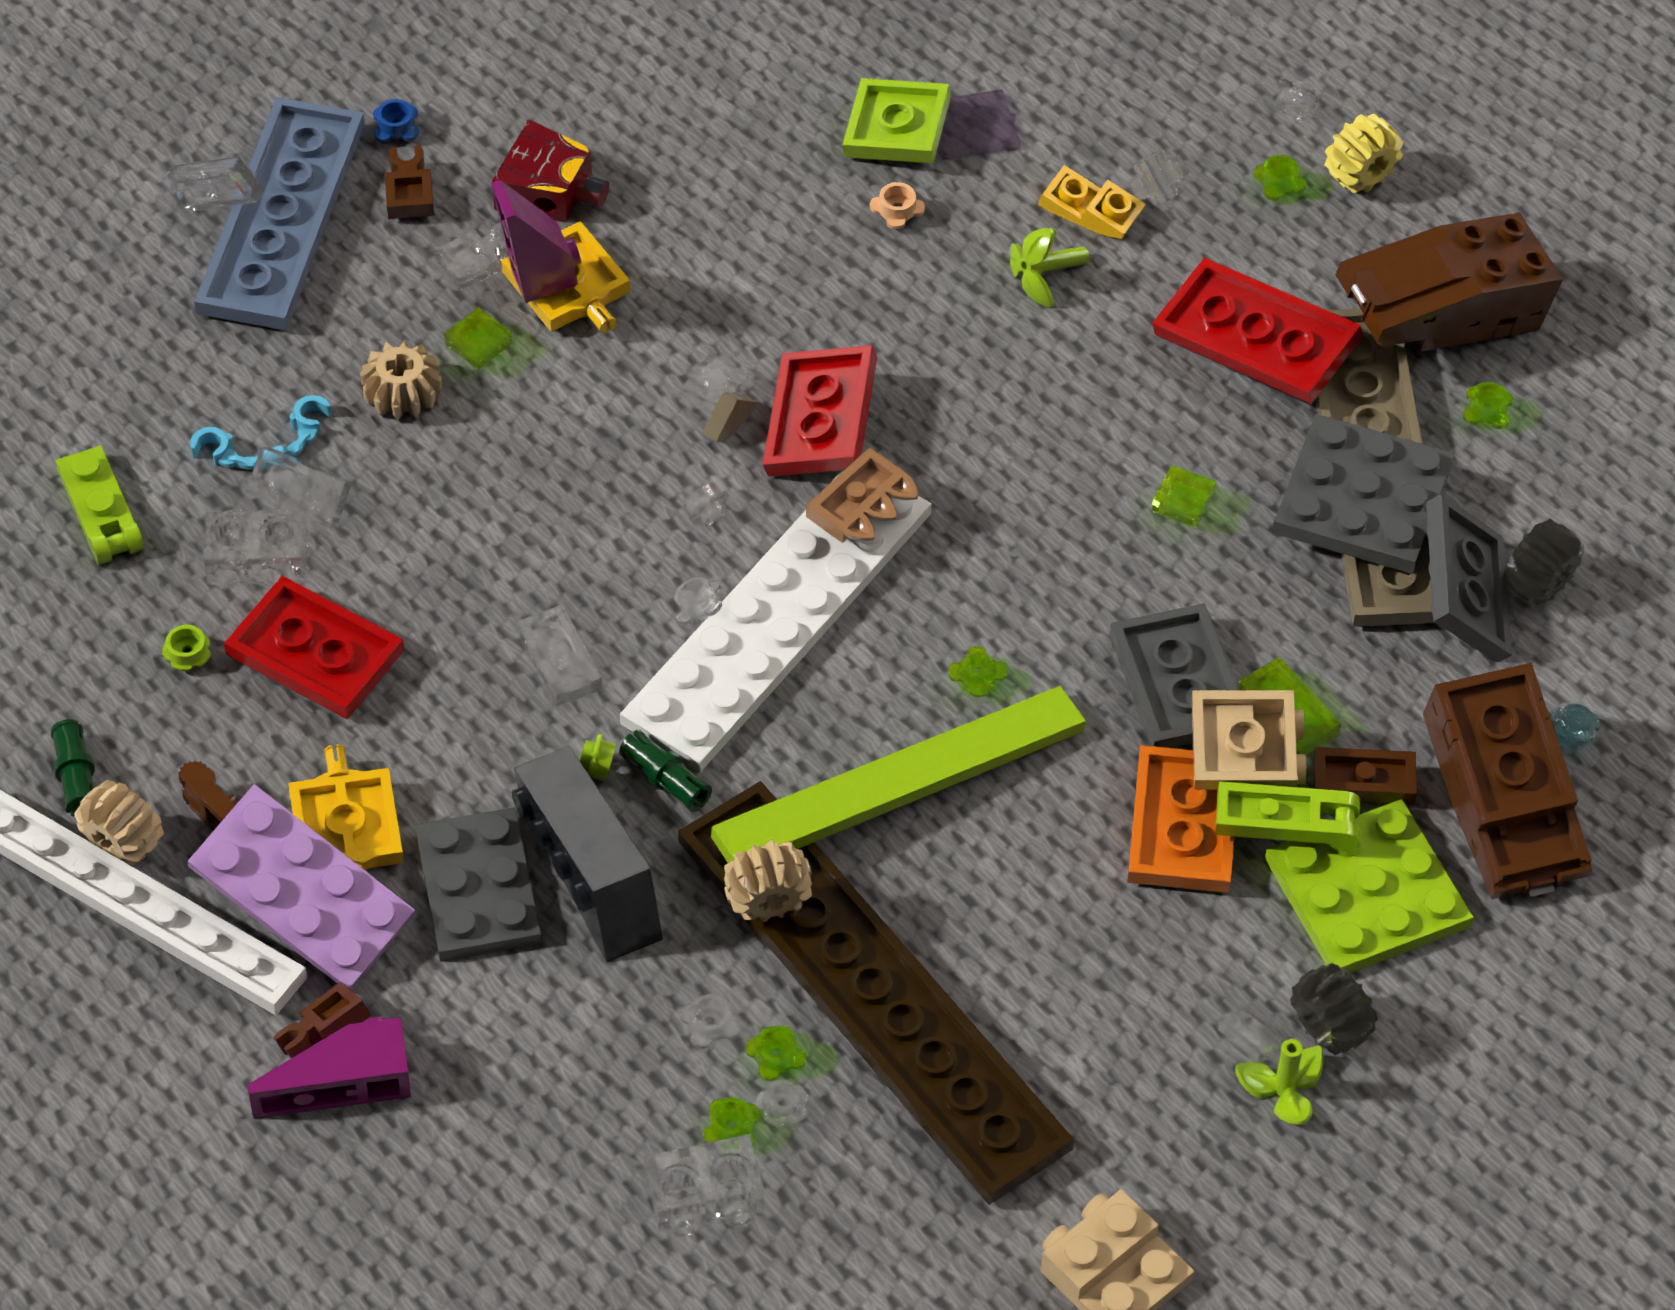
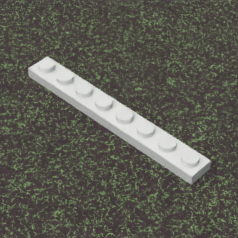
(147, 907)

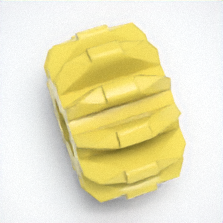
(1363, 153)

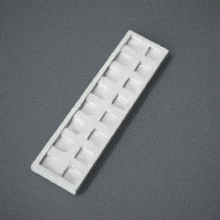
(762, 633)

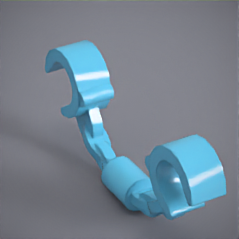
(307, 433)

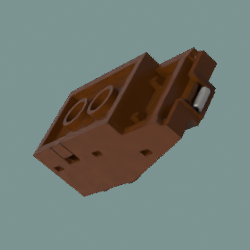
(1454, 284)
(1508, 781)

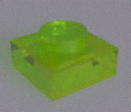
(478, 338)
(1183, 496)

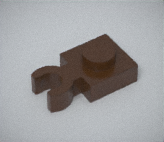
(408, 186)
(321, 1019)

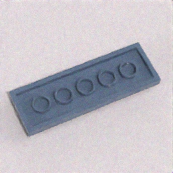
(273, 242)

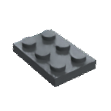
(1468, 578)
(1164, 662)
(478, 884)

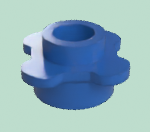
(395, 121)

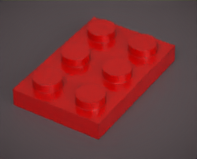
(820, 410)
(314, 647)

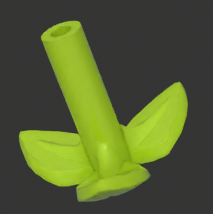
(1035, 259)
(1296, 1070)

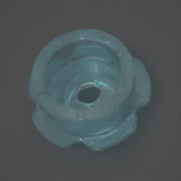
(1573, 734)

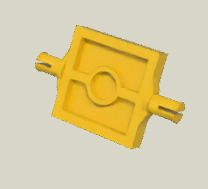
(598, 285)
(351, 811)

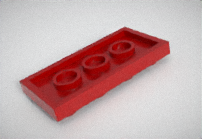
(1257, 330)

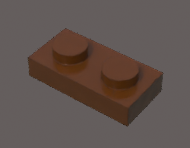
(1369, 773)

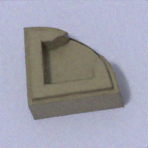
(728, 415)

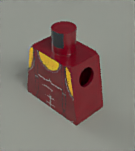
(551, 172)

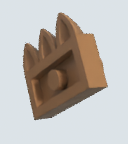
(860, 494)

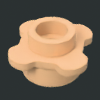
(897, 195)

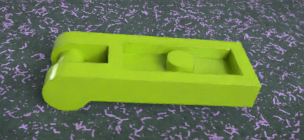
(99, 504)
(1288, 814)

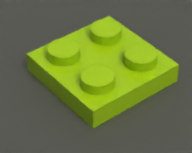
(896, 120)

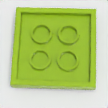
(1374, 897)

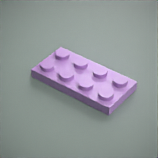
(301, 888)

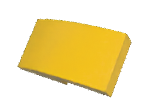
(1101, 210)

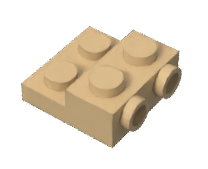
(1246, 738)
(1114, 1258)

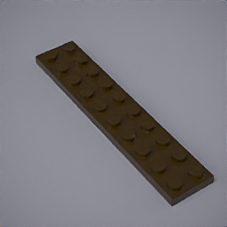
(899, 1019)

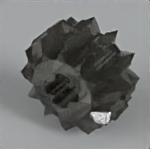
(1543, 562)
(1333, 1008)

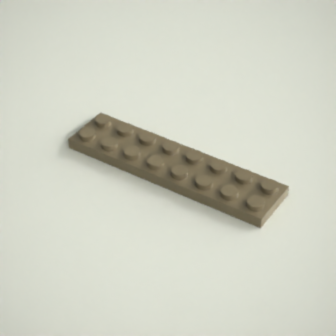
(1377, 394)

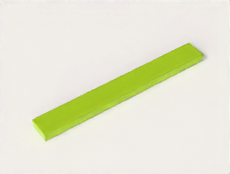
(904, 775)

